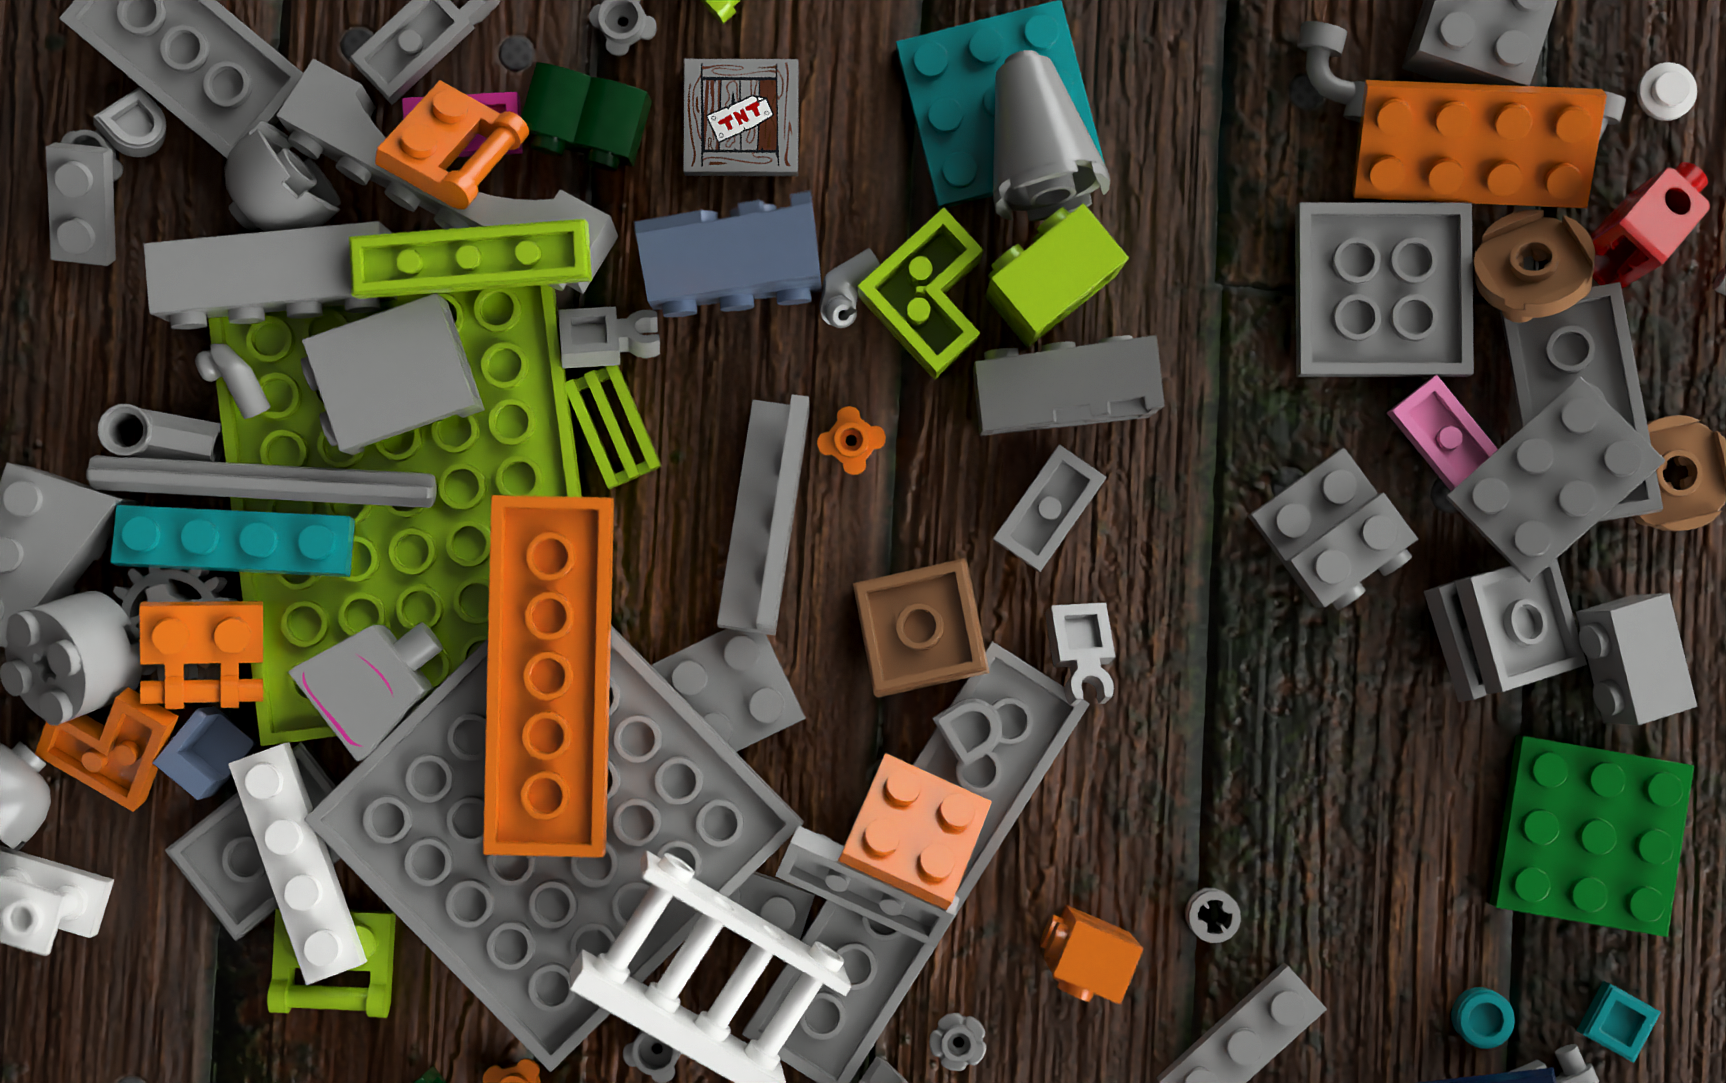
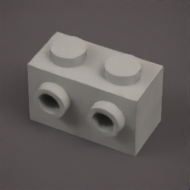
(1636, 659)

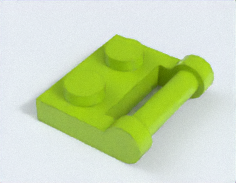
(376, 936)

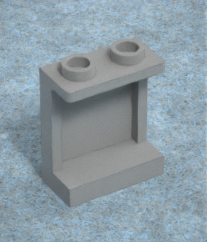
(390, 374)

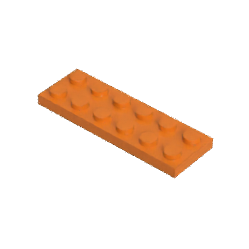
(548, 676)

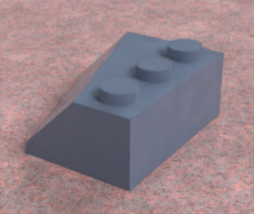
(732, 259)

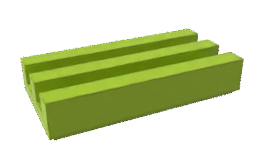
(593, 381)

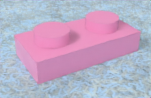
(1442, 431)

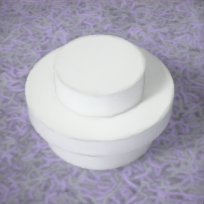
(1667, 91)

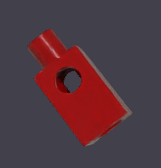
(1649, 225)

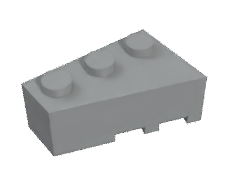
(1068, 385)
(48, 536)

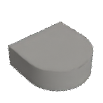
(133, 124)
(970, 729)

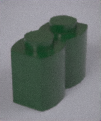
(585, 116)

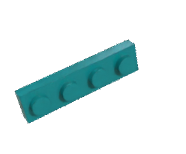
(233, 541)

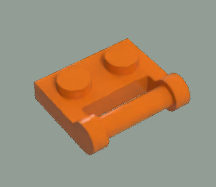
(438, 133)

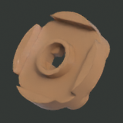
(1537, 293)
(1705, 487)

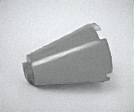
(1040, 142)

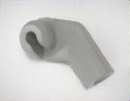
(840, 289)
(238, 376)

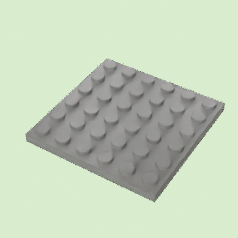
(518, 922)

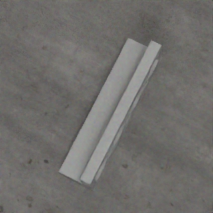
(764, 516)

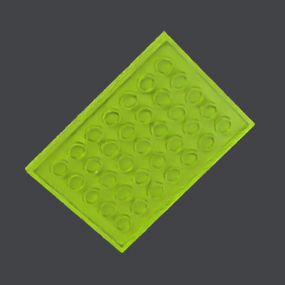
(405, 560)

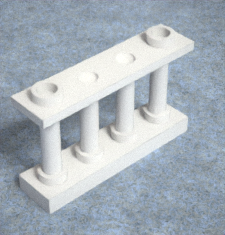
(45, 897)
(657, 1007)

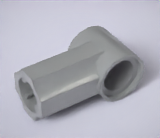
(163, 435)

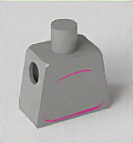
(369, 683)

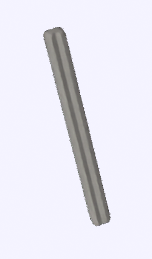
(262, 481)

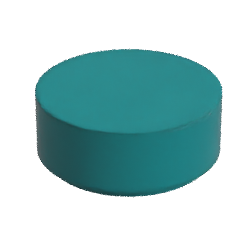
(1482, 1017)

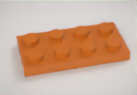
(1478, 143)

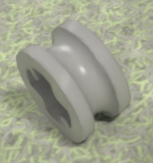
(1225, 903)

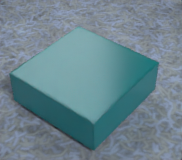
(1618, 1021)

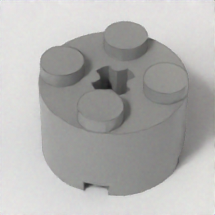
(70, 656)

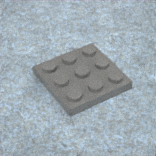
(1384, 290)

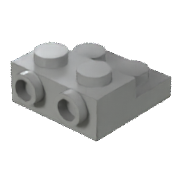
(1334, 531)

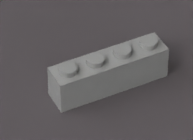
(255, 275)

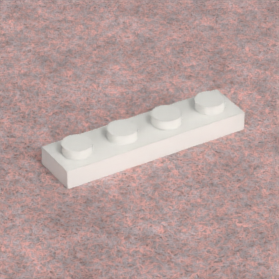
(297, 863)

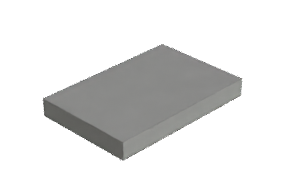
(224, 860)

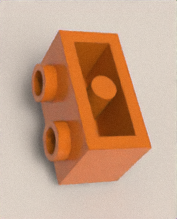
(1089, 955)

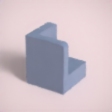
(201, 752)

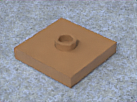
(921, 628)

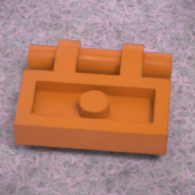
(200, 635)

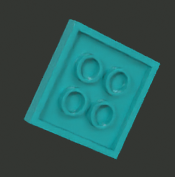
(953, 91)

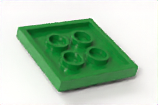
(1591, 835)

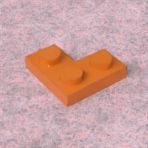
(114, 755)

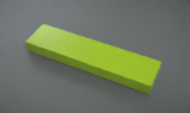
(470, 258)

